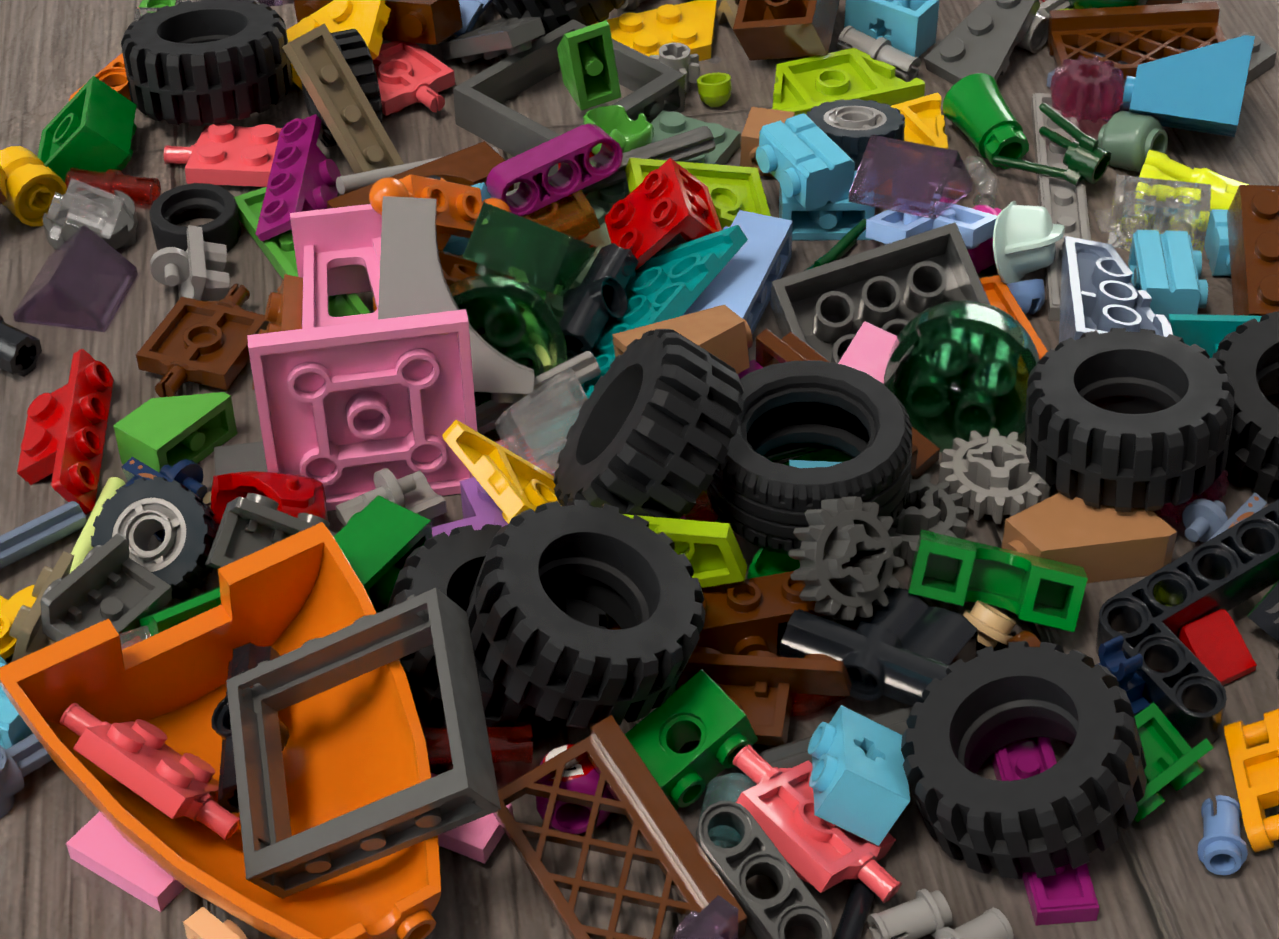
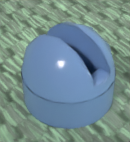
(1029, 294)

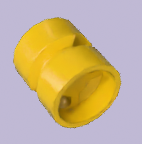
(28, 185)

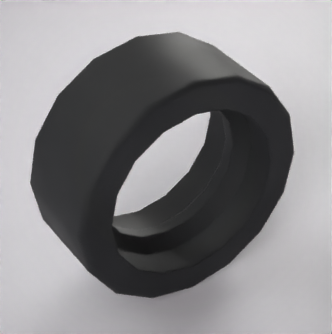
(190, 203)

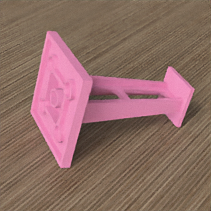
(357, 387)

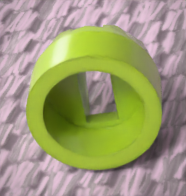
(714, 88)

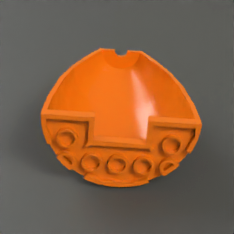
(338, 757)

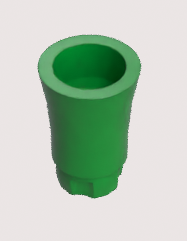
(984, 117)

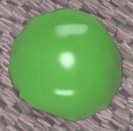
(620, 127)

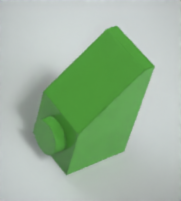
(589, 65)
(176, 429)

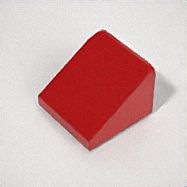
(1218, 646)

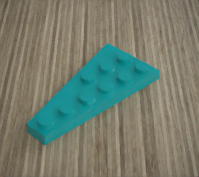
(668, 287)

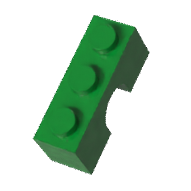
(1019, 582)

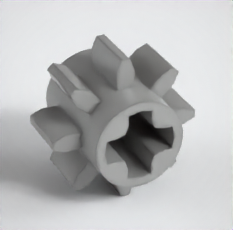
(678, 58)

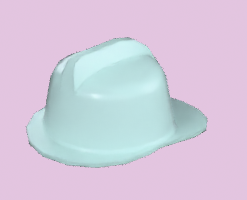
(1024, 241)

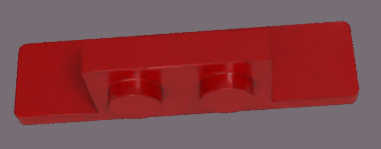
(69, 431)

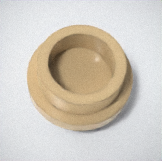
(991, 624)

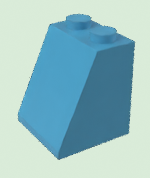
(1194, 88)

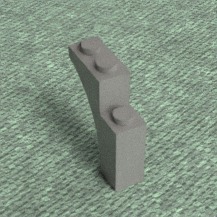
(416, 285)

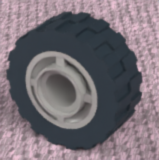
(854, 121)
(159, 505)

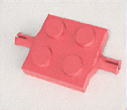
(410, 76)
(228, 155)
(150, 768)
(812, 846)

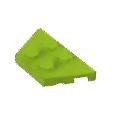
(839, 76)

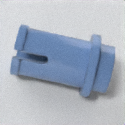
(1222, 846)

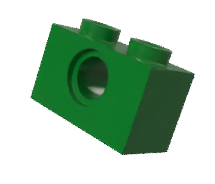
(691, 713)

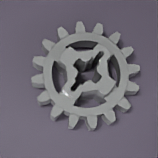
(992, 475)

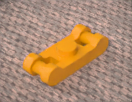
(1256, 775)

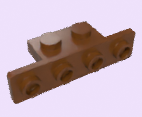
(747, 613)
(766, 684)

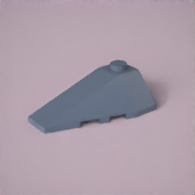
(1100, 294)

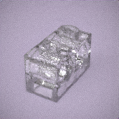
(1159, 206)

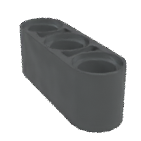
(754, 857)

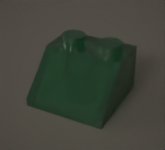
(526, 251)

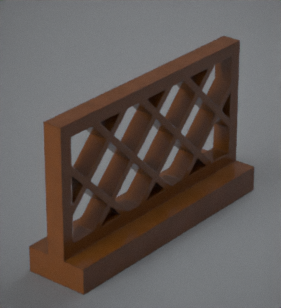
(1127, 29)
(651, 818)

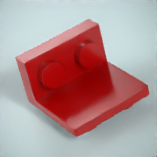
(659, 209)

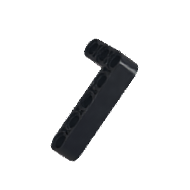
(1194, 585)

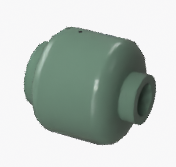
(1130, 137)

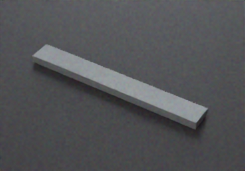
(1062, 199)

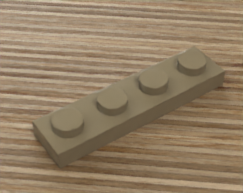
(341, 101)

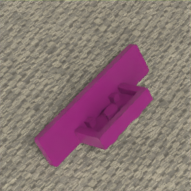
(298, 177)

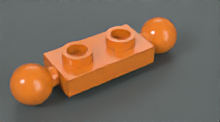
(456, 203)

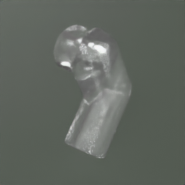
(985, 181)

